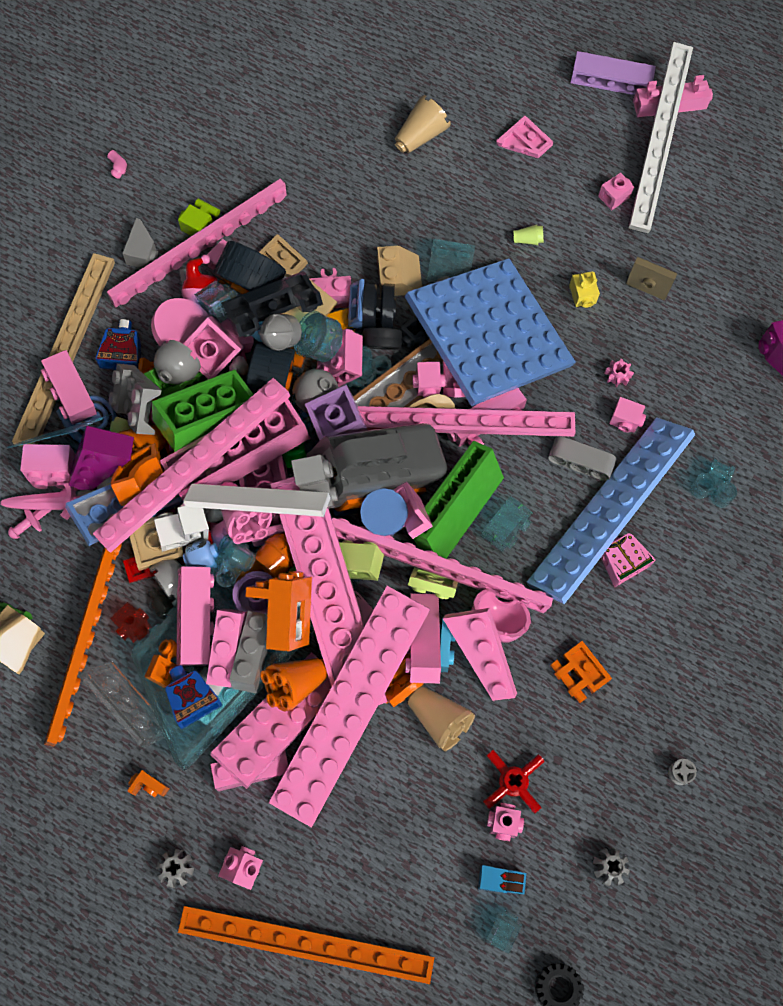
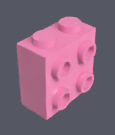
(348, 360)

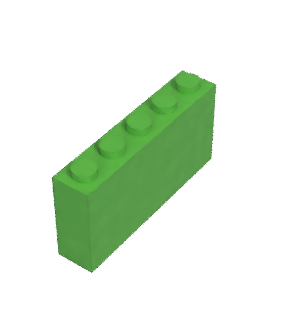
(460, 499)

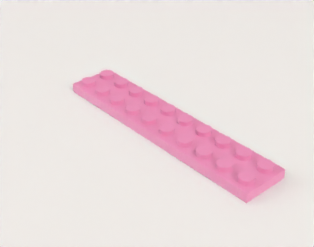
(333, 599)
(349, 706)

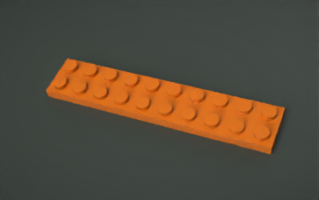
(83, 641)

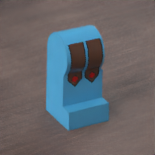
(501, 880)

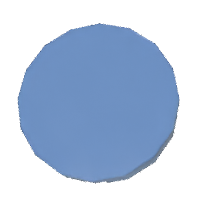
(384, 512)

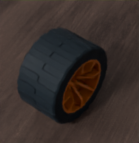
(246, 268)
(270, 364)

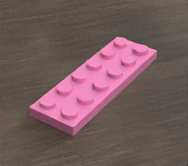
(266, 735)

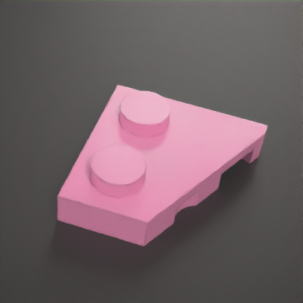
(525, 139)

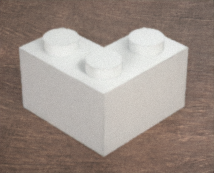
(181, 528)

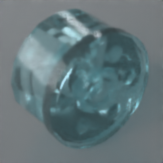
(319, 337)

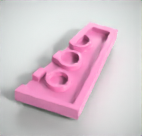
(483, 649)

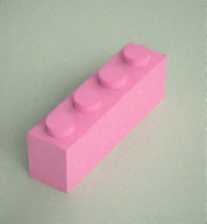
(194, 616)
(424, 651)

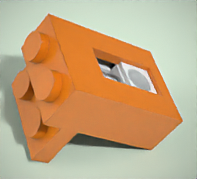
(287, 609)

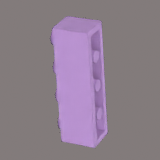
(611, 73)

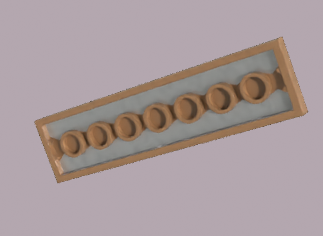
(396, 385)

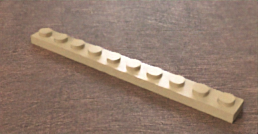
(69, 339)

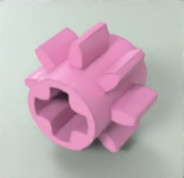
(619, 372)

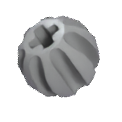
(169, 863)
(618, 867)

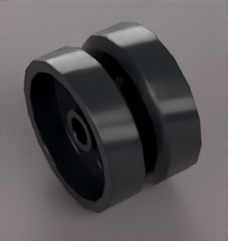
(378, 307)

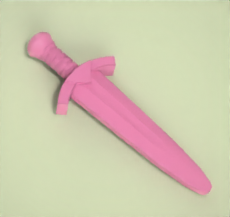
(45, 501)

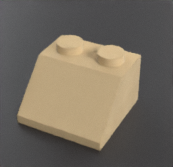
(398, 267)

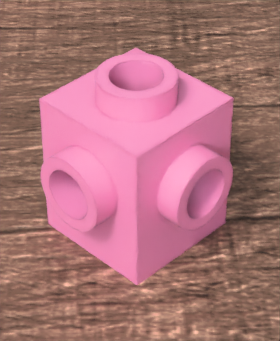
(498, 828)
(241, 867)

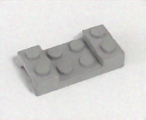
(133, 397)

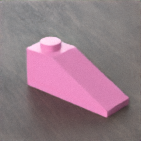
(224, 780)

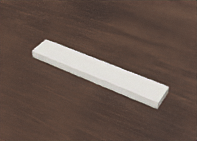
(257, 499)

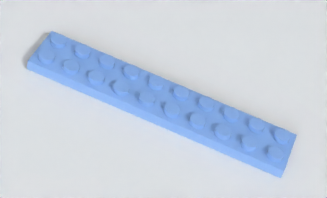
(610, 510)

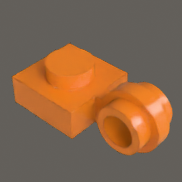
(161, 664)

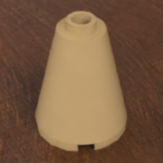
(422, 125)
(440, 716)

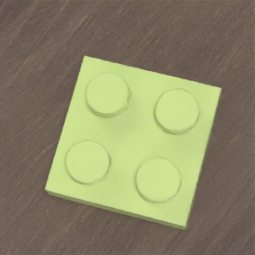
(426, 581)

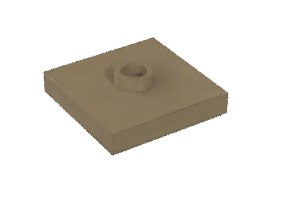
(651, 278)

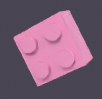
(47, 465)

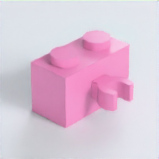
(335, 287)

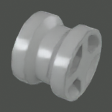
(687, 771)

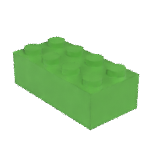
(199, 408)

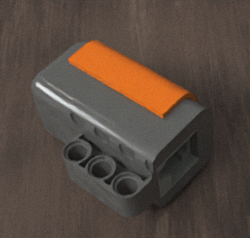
(381, 460)

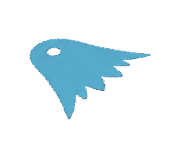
(56, 433)

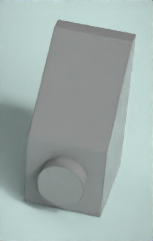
(140, 247)

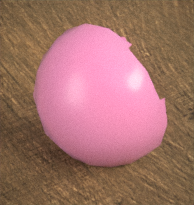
(510, 617)

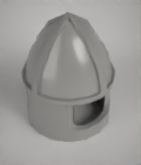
(280, 331)

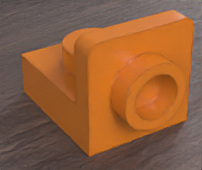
(152, 786)

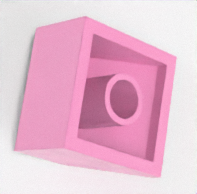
(213, 347)

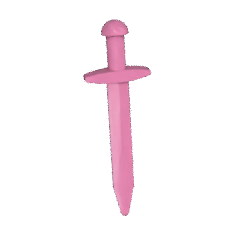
(31, 520)

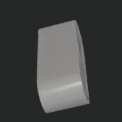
(582, 458)

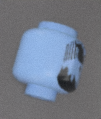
(200, 554)

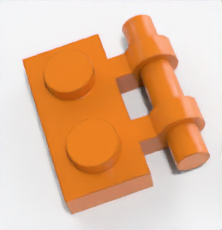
(586, 667)

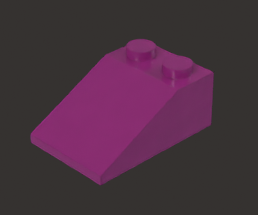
(772, 345)

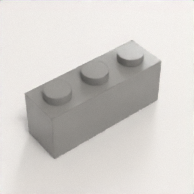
(250, 653)

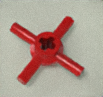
(513, 791)

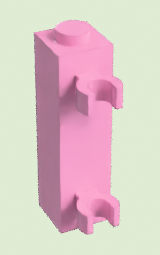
(695, 96)
(511, 400)

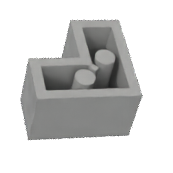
(314, 475)

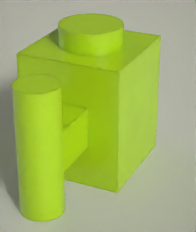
(194, 219)

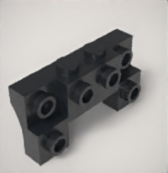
(275, 298)

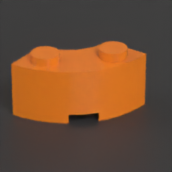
(137, 473)

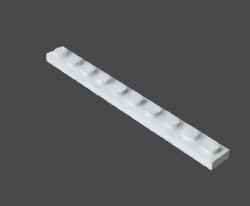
(660, 138)

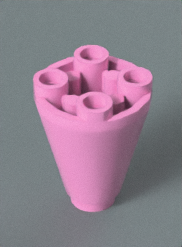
(245, 525)

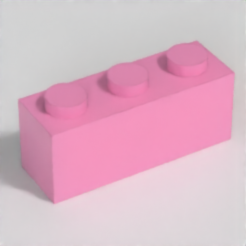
(68, 387)
(225, 643)

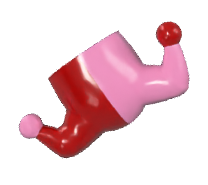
(195, 280)

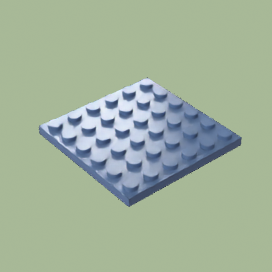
(489, 331)

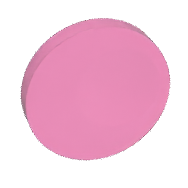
(177, 320)

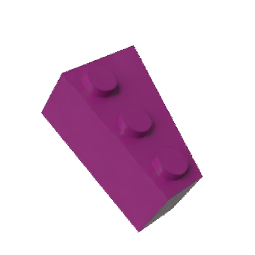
(99, 457)

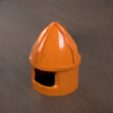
(275, 555)

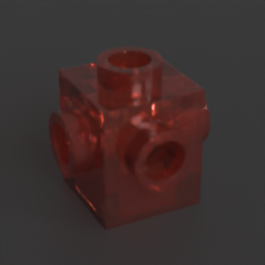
(131, 623)

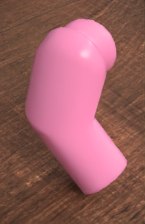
(119, 165)

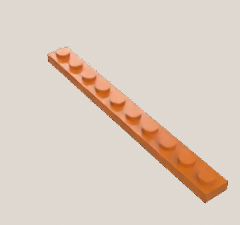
(306, 945)

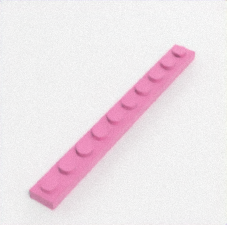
(198, 242)
(472, 420)
(191, 465)
(444, 567)

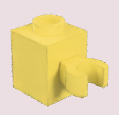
(584, 289)

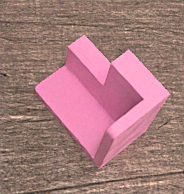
(417, 519)

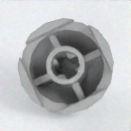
(175, 363)
(313, 385)
(167, 577)

